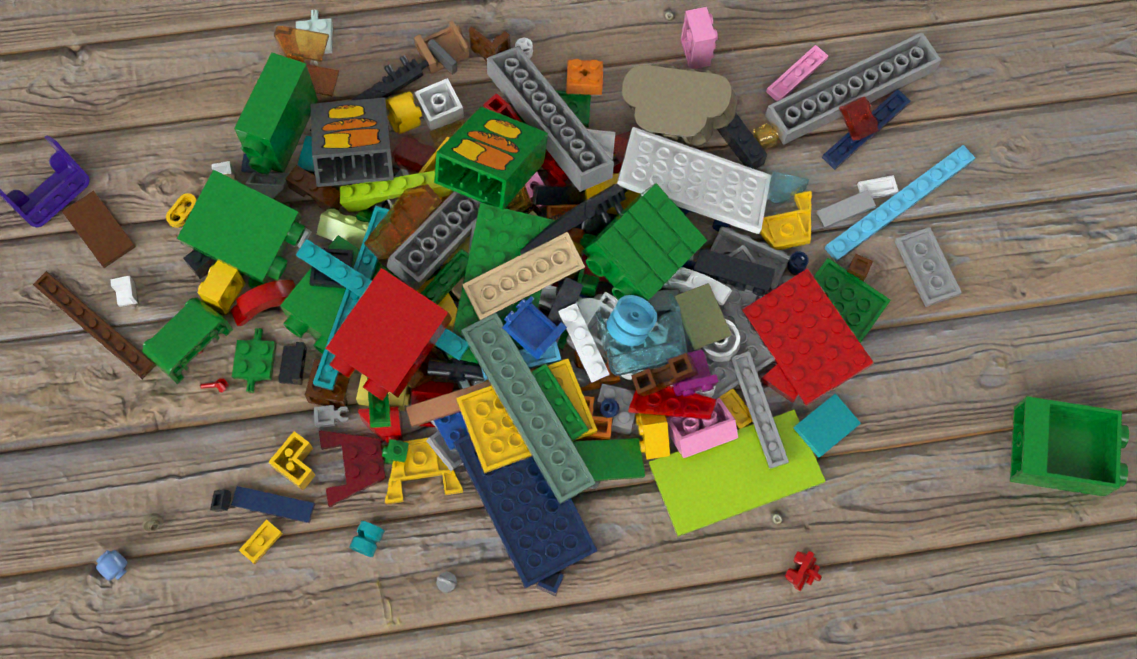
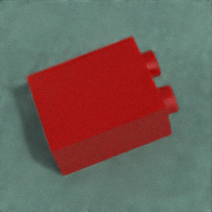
(387, 335)

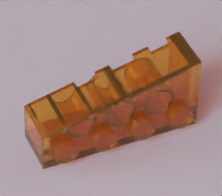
(402, 220)

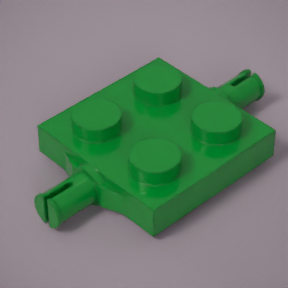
(254, 360)

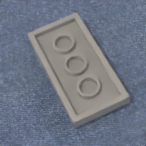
(927, 267)

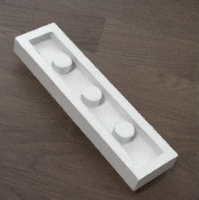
(583, 343)

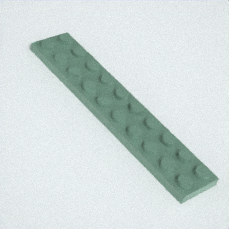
(528, 408)

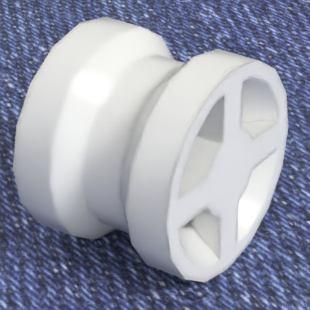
(525, 43)

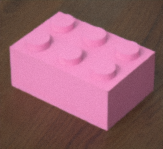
(698, 38)
(698, 434)

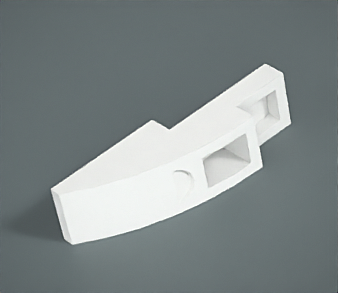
(688, 279)

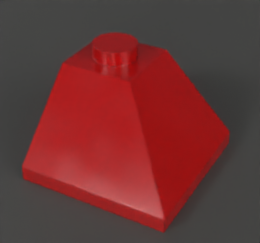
(393, 432)

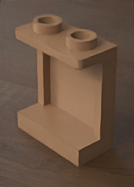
(450, 40)

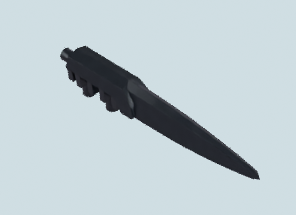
(395, 80)
(588, 209)

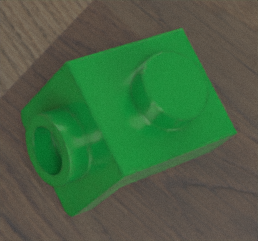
(395, 451)

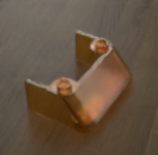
(309, 45)

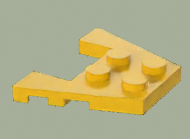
(789, 228)
(419, 463)

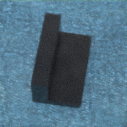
(293, 364)

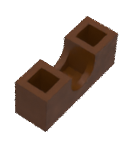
(305, 184)
(656, 379)

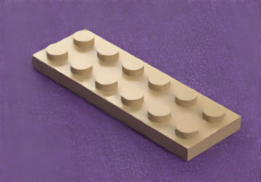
(523, 276)

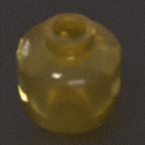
(766, 135)

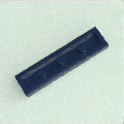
(273, 504)

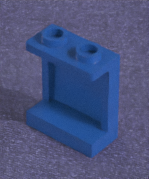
(532, 328)

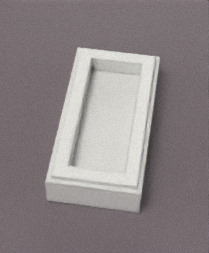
(879, 187)

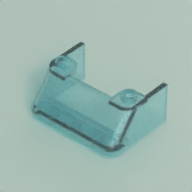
(653, 352)

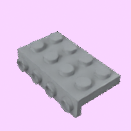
(729, 241)

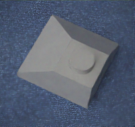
(267, 184)

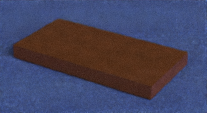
(98, 229)

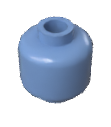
(111, 565)

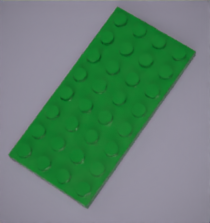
(495, 241)

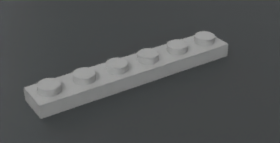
(759, 410)

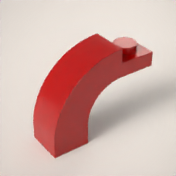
(261, 298)

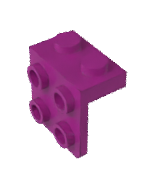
(703, 381)

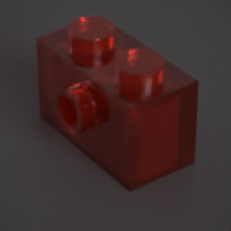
(859, 118)
(412, 153)

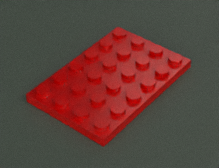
(807, 337)

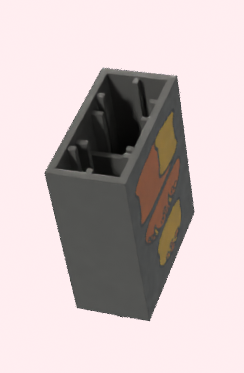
(350, 142)

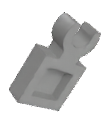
(327, 415)

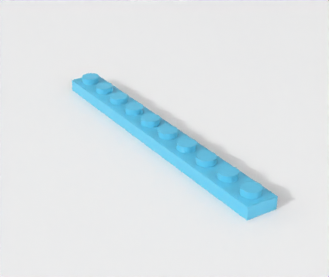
(899, 203)

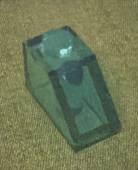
(784, 187)

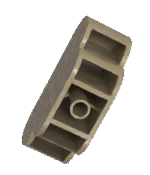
(679, 102)

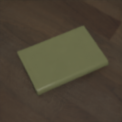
(702, 316)

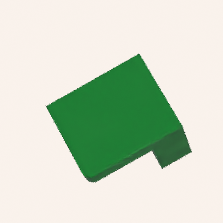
(590, 284)

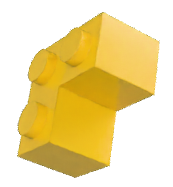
(654, 435)
(289, 461)

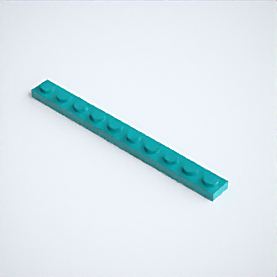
(366, 265)
(359, 283)

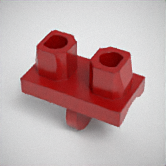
(807, 573)

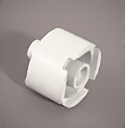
(725, 350)

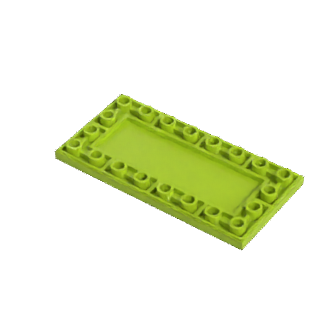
(733, 477)

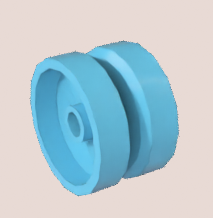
(631, 320)

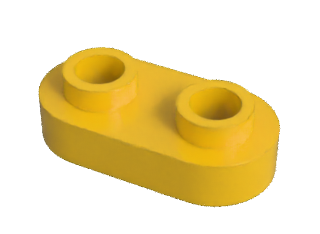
(180, 210)

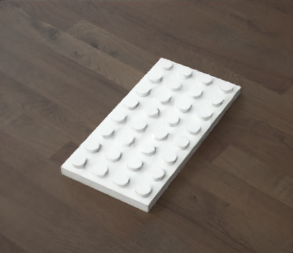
(696, 180)

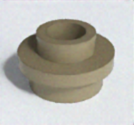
(152, 522)

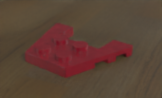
(361, 462)

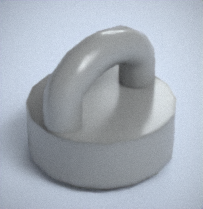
(446, 582)

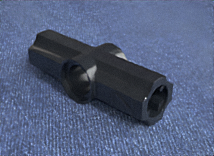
(455, 369)

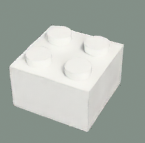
(439, 104)

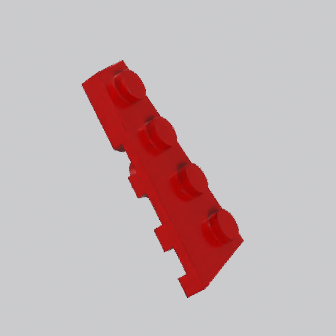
(668, 404)

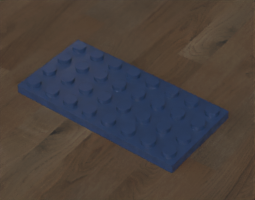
(527, 516)

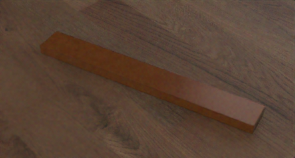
(94, 325)

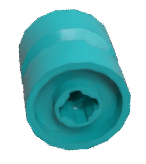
(366, 539)

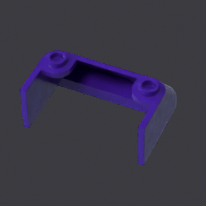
(53, 193)

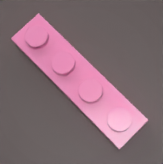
(797, 73)

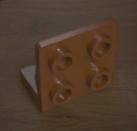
(485, 47)
(327, 397)

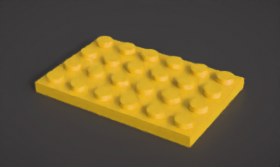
(492, 429)

